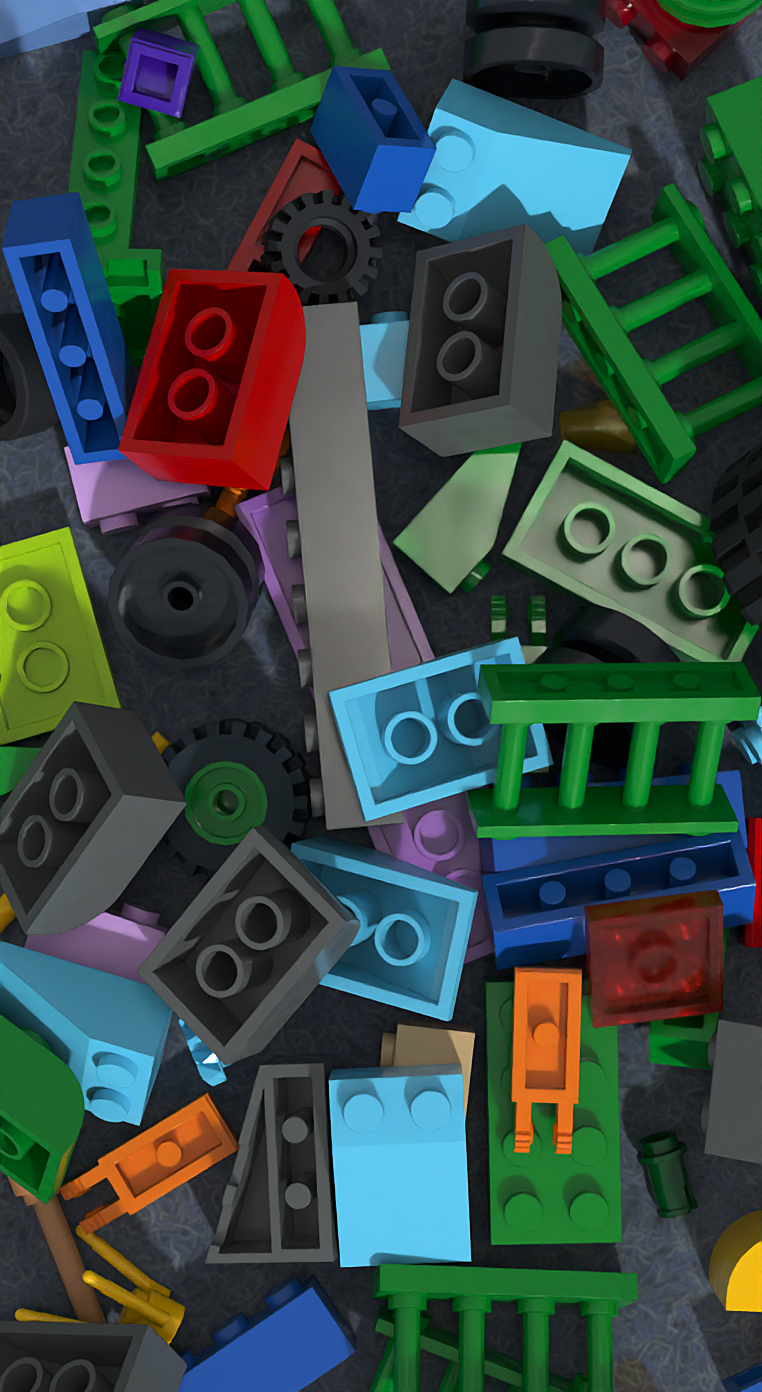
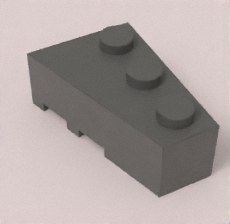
(283, 1175)

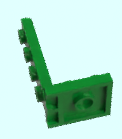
(106, 177)

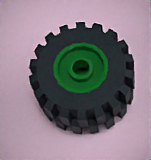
(232, 781)

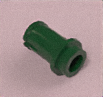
(667, 1173)

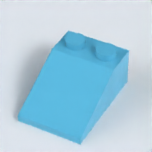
(513, 168)
(426, 730)
(409, 926)
(94, 1021)
(400, 1164)

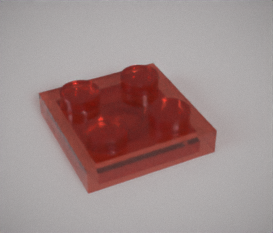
(654, 958)

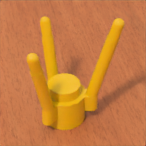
(143, 1306)

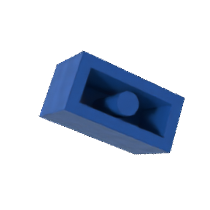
(372, 140)

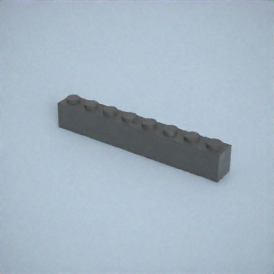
(336, 543)

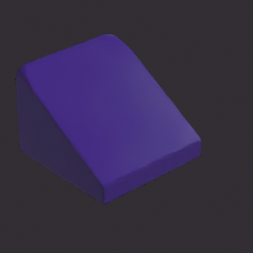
(158, 71)

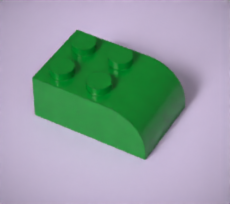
(38, 1111)

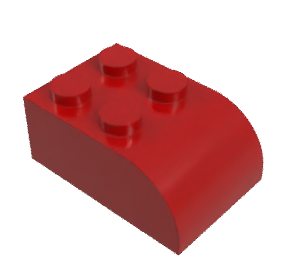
(217, 379)

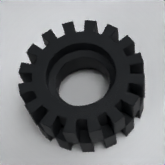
(350, 225)

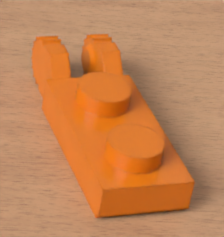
(545, 1050)
(156, 1160)

